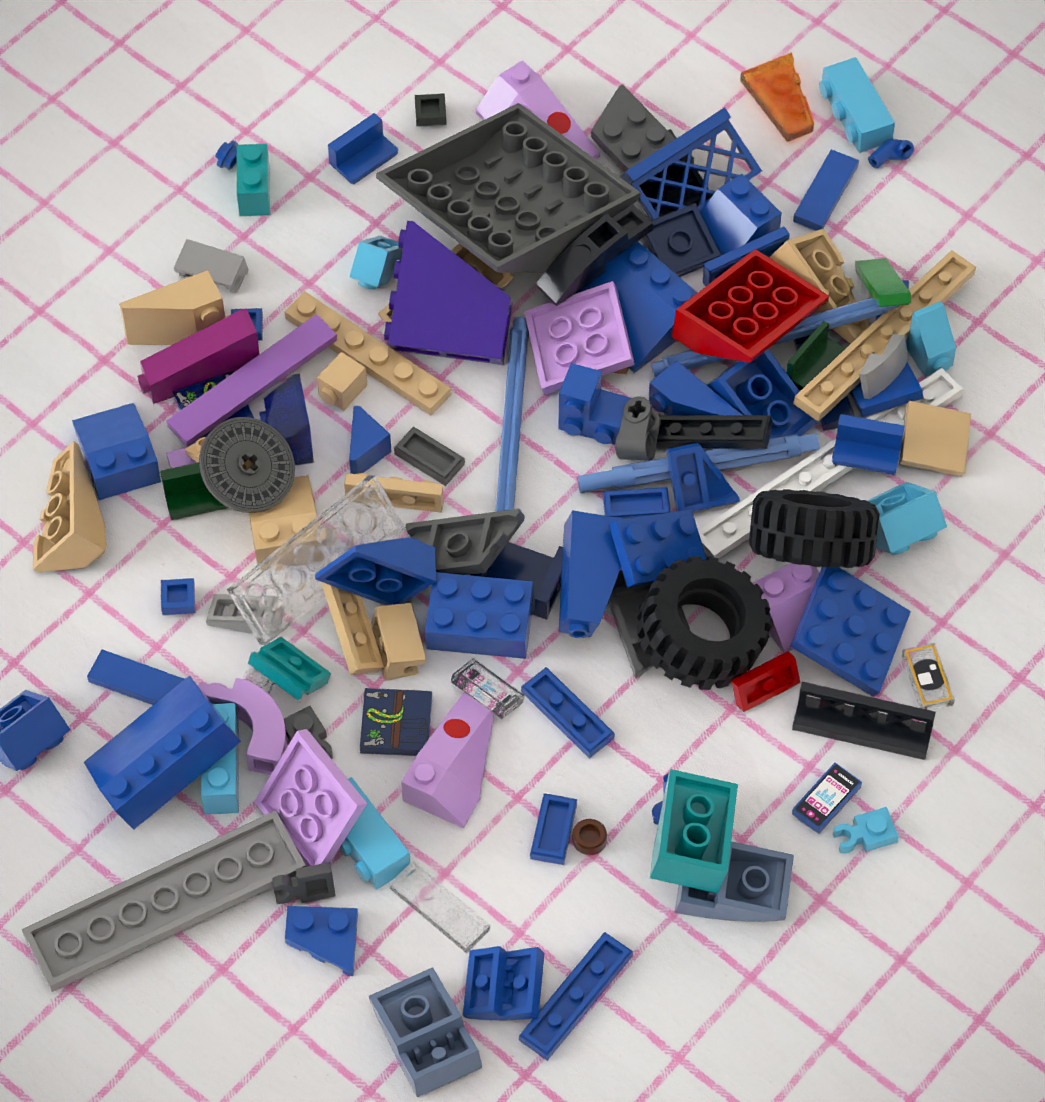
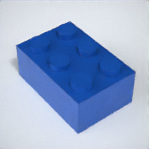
(479, 615)

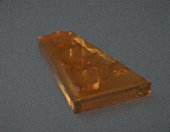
(780, 96)

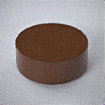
(589, 836)

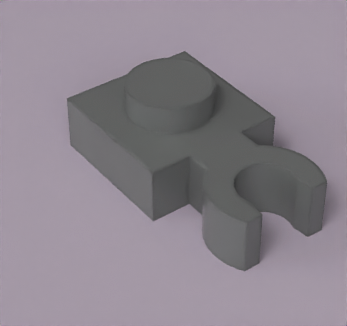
(307, 720)
(309, 883)

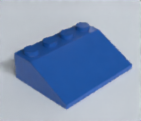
(648, 300)
(161, 753)

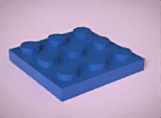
(850, 629)

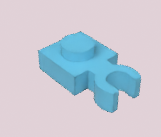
(871, 829)

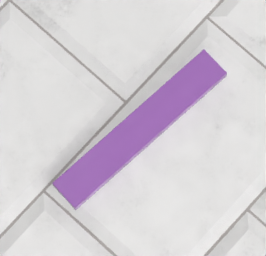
(251, 380)

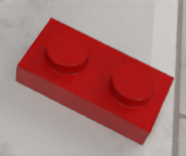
(765, 681)

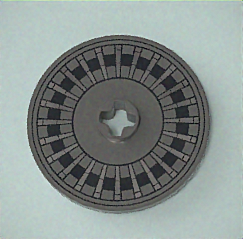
(260, 485)

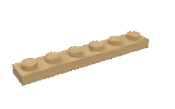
(379, 359)

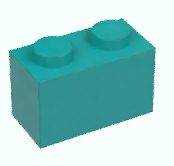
(253, 180)

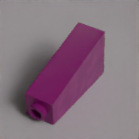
(201, 356)

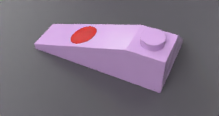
(527, 88)
(451, 764)

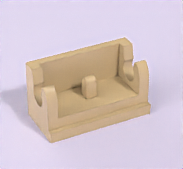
(398, 640)

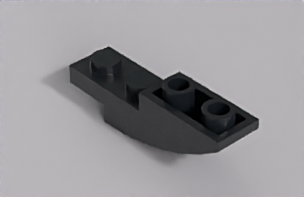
(590, 252)

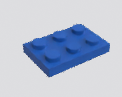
(653, 543)

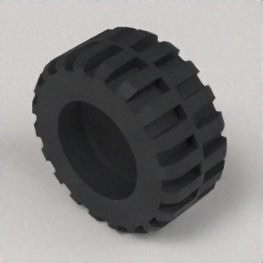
(814, 528)
(720, 590)

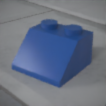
(739, 215)
(28, 728)

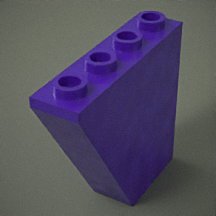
(445, 304)

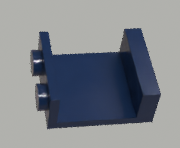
(528, 565)

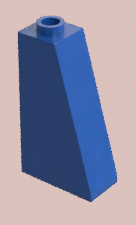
(587, 573)

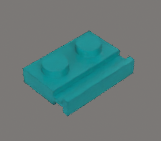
(289, 668)

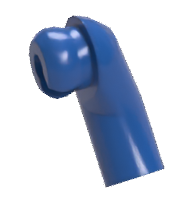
(891, 150)

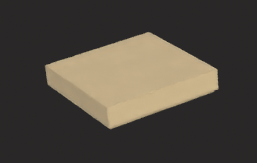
(935, 438)

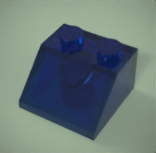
(288, 415)

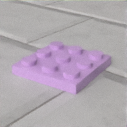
(580, 331)
(311, 799)

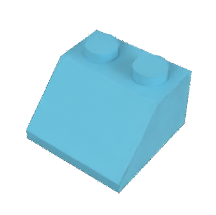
(907, 516)

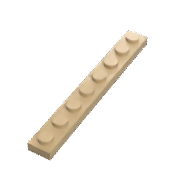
(843, 372)

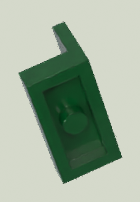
(813, 356)
(187, 492)

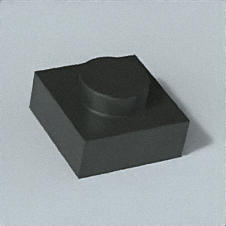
(430, 109)

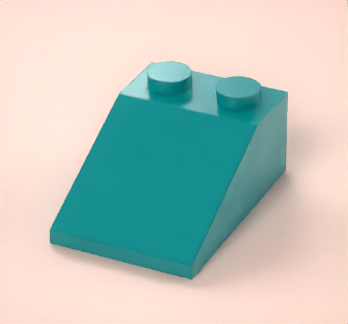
(694, 831)

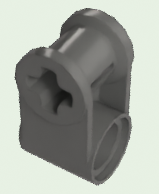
(638, 431)

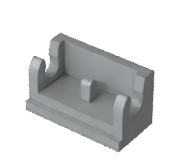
(224, 267)

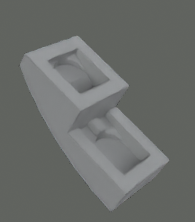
(883, 369)

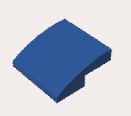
(503, 984)

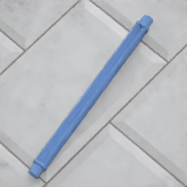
(835, 317)
(512, 415)

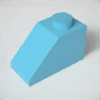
(375, 261)
(931, 339)

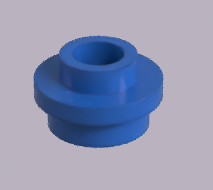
(227, 155)

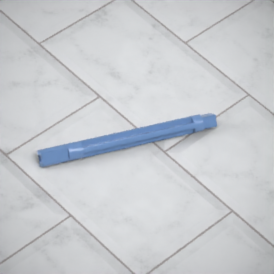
(723, 459)

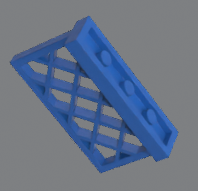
(683, 147)

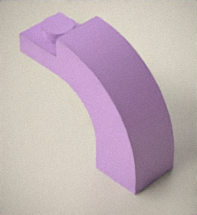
(260, 714)

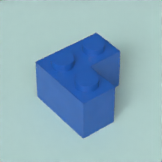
(588, 408)

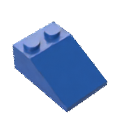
(763, 390)
(117, 451)
(383, 570)

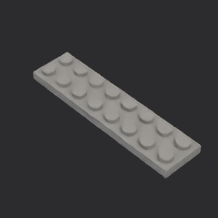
(162, 901)

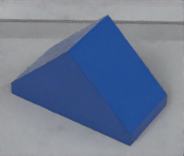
(368, 442)

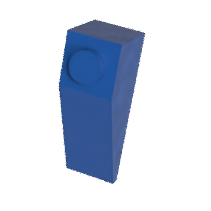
(682, 393)

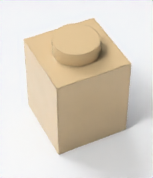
(341, 381)

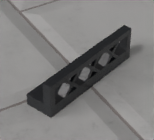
(863, 723)

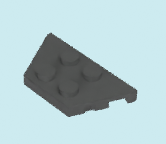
(629, 131)
(467, 542)
(624, 607)

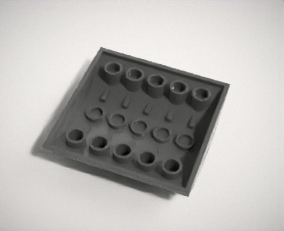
(510, 190)

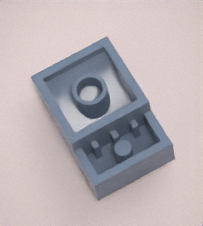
(751, 892)
(425, 1032)

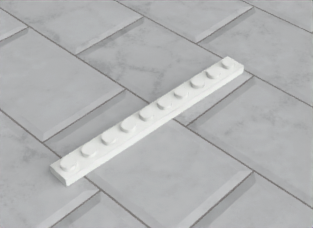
(814, 472)

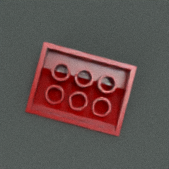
(746, 309)

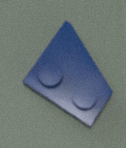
(697, 480)
(324, 933)

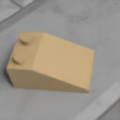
(172, 311)
(284, 520)

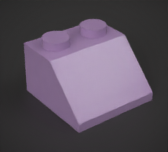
(787, 596)

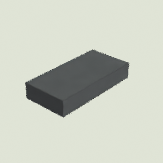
(429, 456)

